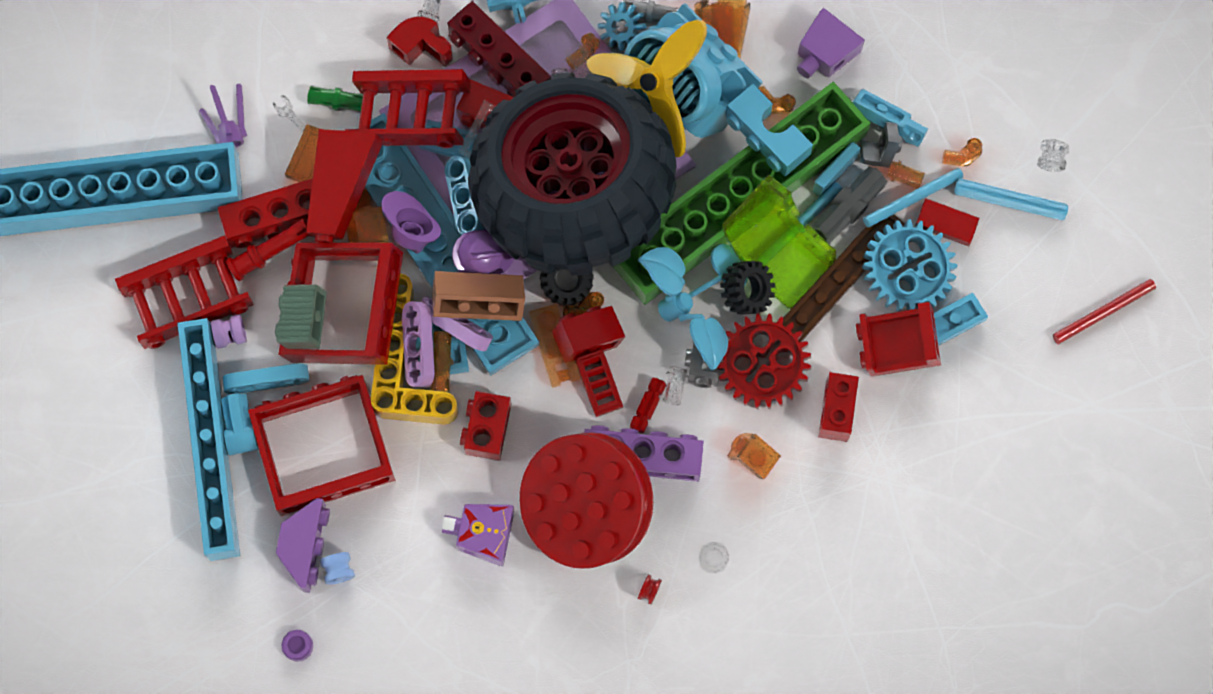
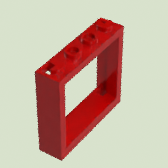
(383, 301)
(297, 402)

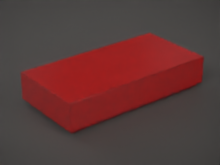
(951, 222)

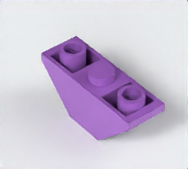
(301, 542)

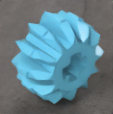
(616, 16)

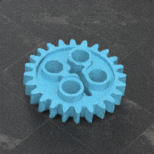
(895, 244)

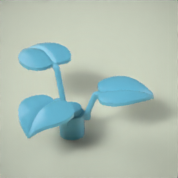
(667, 272)

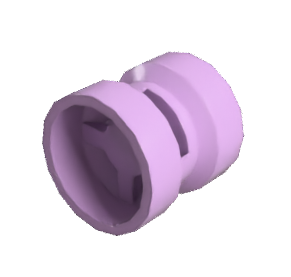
(222, 334)

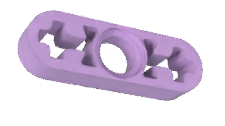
(462, 329)
(410, 335)

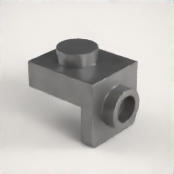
(883, 152)
(700, 377)

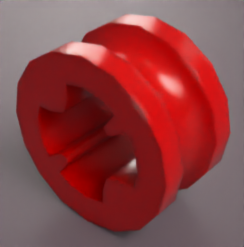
(649, 589)

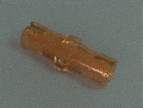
(442, 361)

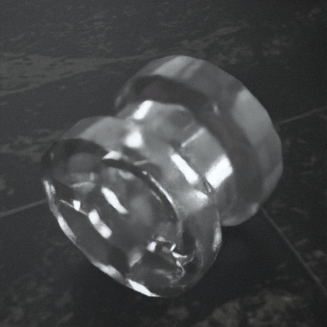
(1053, 155)

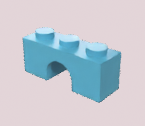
(782, 150)

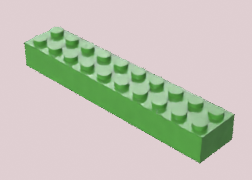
(697, 217)

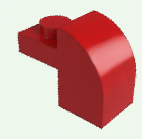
(415, 36)

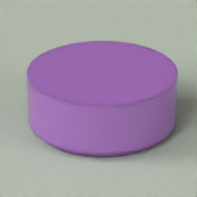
(297, 645)

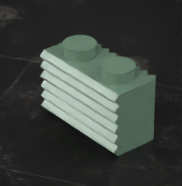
(301, 316)

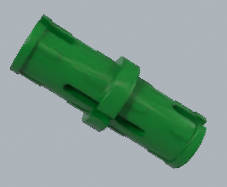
(335, 98)

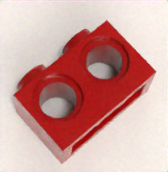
(838, 407)
(492, 426)

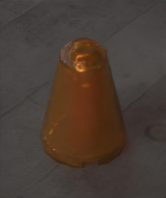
(728, 18)

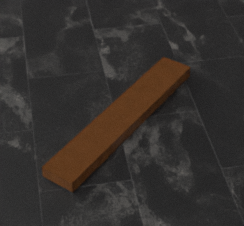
(834, 282)

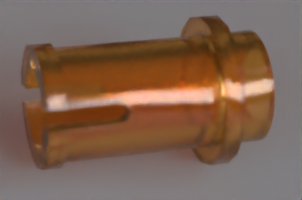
(905, 174)

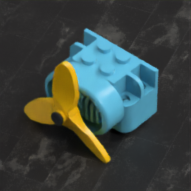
(681, 73)

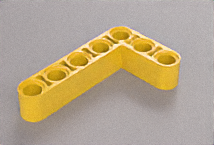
(394, 388)

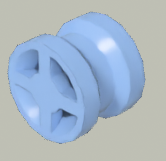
(337, 568)

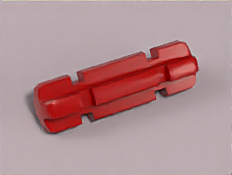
(648, 405)

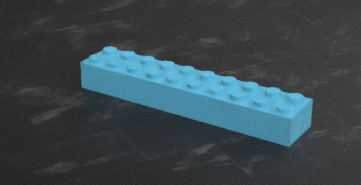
(118, 188)

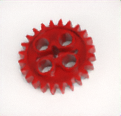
(785, 376)

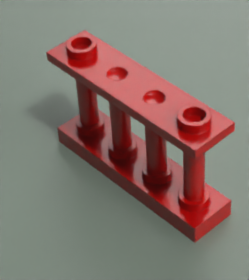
(412, 81)
(162, 274)

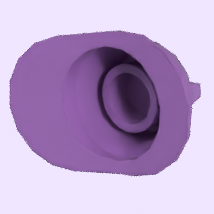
(410, 221)
(480, 254)

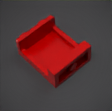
(899, 341)

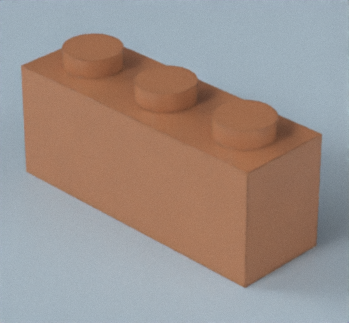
(478, 296)

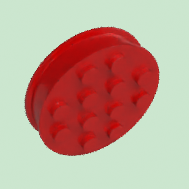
(586, 500)

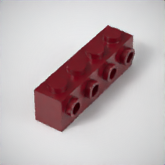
(494, 49)

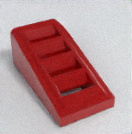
(588, 360)

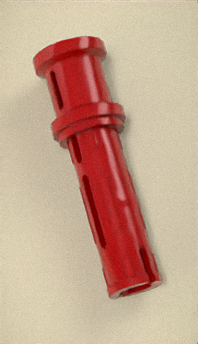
(257, 256)

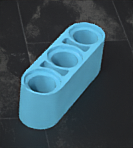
(457, 174)

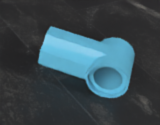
(239, 431)

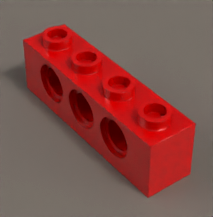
(264, 206)

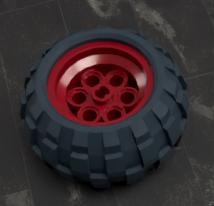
(558, 141)

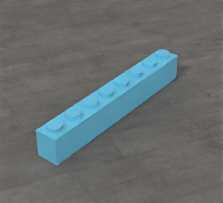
(208, 440)

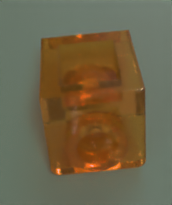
(754, 454)

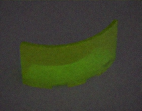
(769, 232)

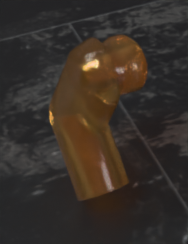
(592, 45)
(780, 105)
(965, 156)
(591, 300)

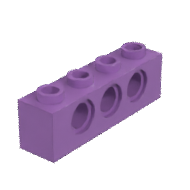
(689, 447)

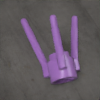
(228, 130)

